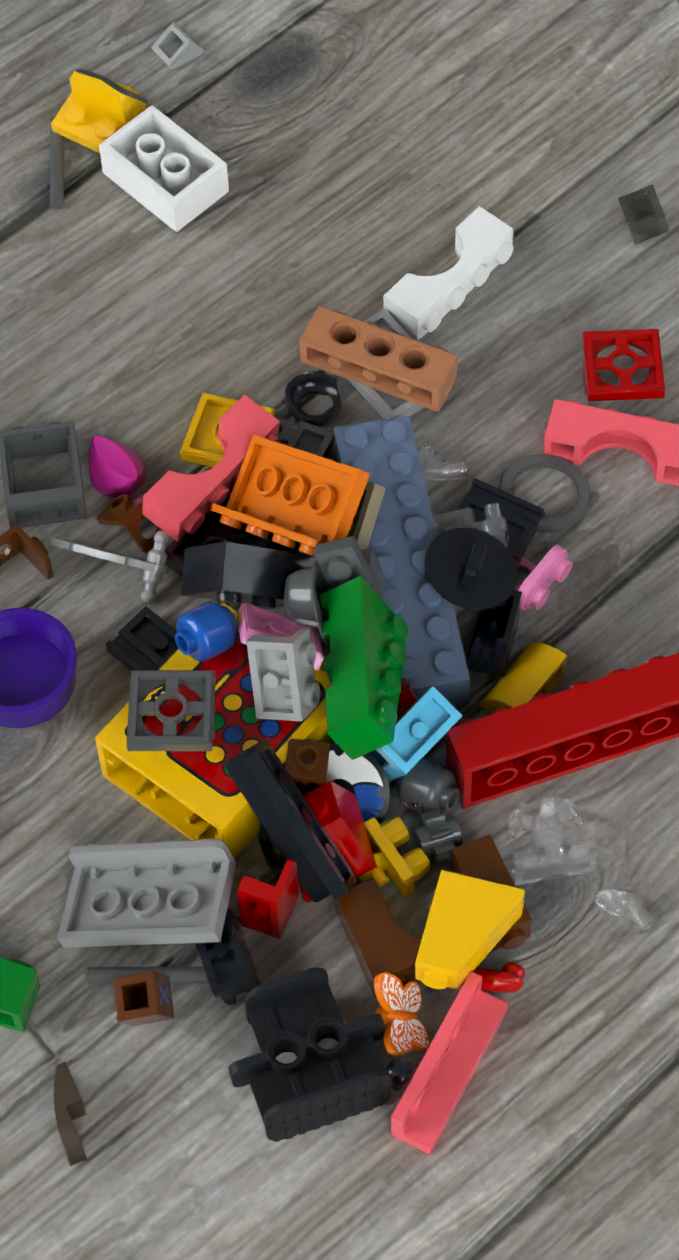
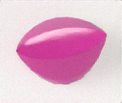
(114, 467)

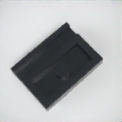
(520, 515)
(144, 642)

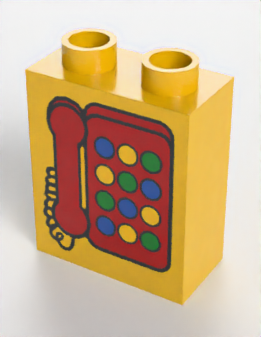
(194, 787)

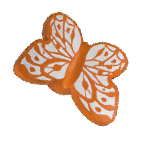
(399, 1013)

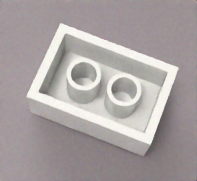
(164, 168)

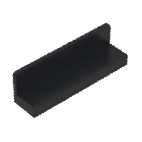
(291, 822)

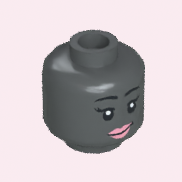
(428, 788)

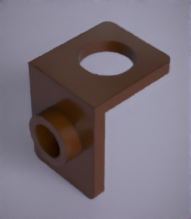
(127, 512)
(31, 548)

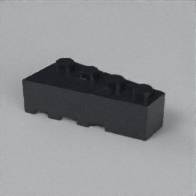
(240, 573)

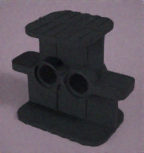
(321, 1082)

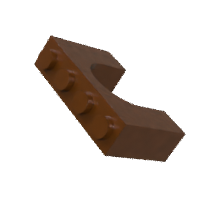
(386, 946)

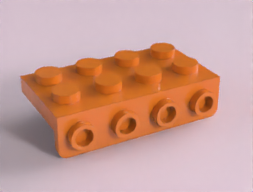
(293, 496)

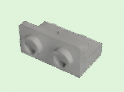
(283, 676)

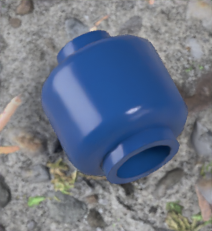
(206, 631)

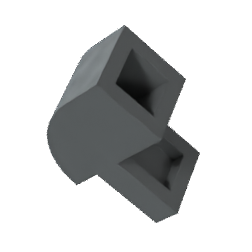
(345, 561)

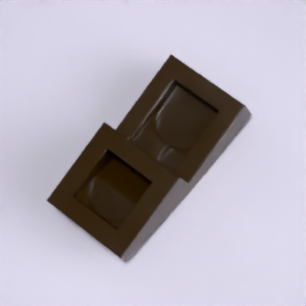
(68, 1107)

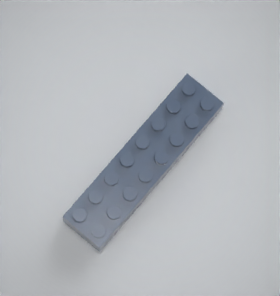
(400, 542)

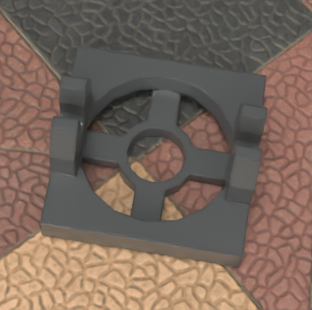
(146, 681)

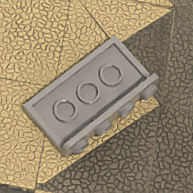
(147, 893)

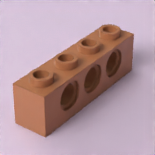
(378, 358)

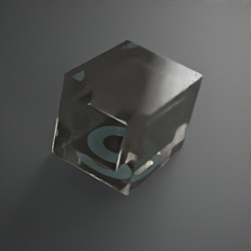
(643, 214)

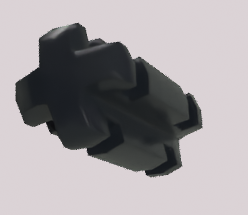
(399, 1072)

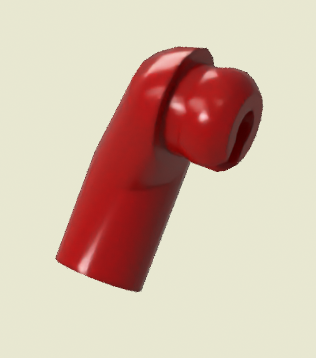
(507, 980)

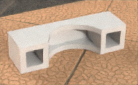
(423, 301)

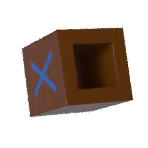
(143, 998)

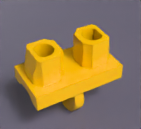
(401, 869)

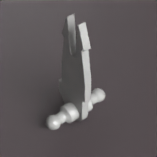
(153, 566)

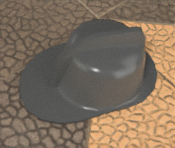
(303, 598)

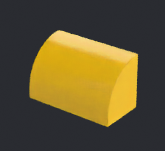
(532, 674)

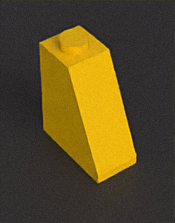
(463, 927)

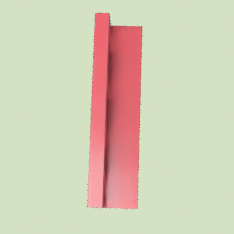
(447, 1066)

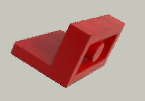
(268, 906)

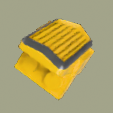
(96, 109)

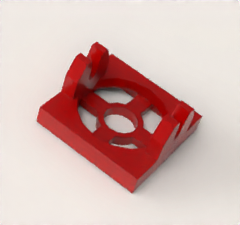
(643, 339)

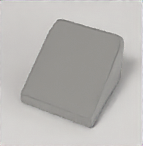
(176, 46)

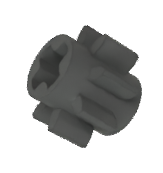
(438, 835)

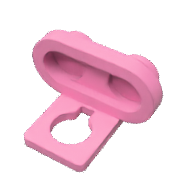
(551, 568)

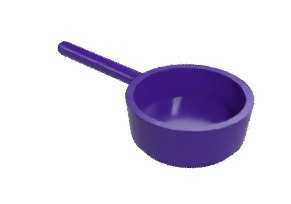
(34, 667)

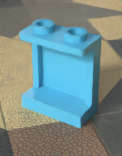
(416, 733)

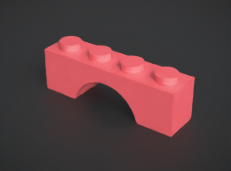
(581, 430)
(182, 500)

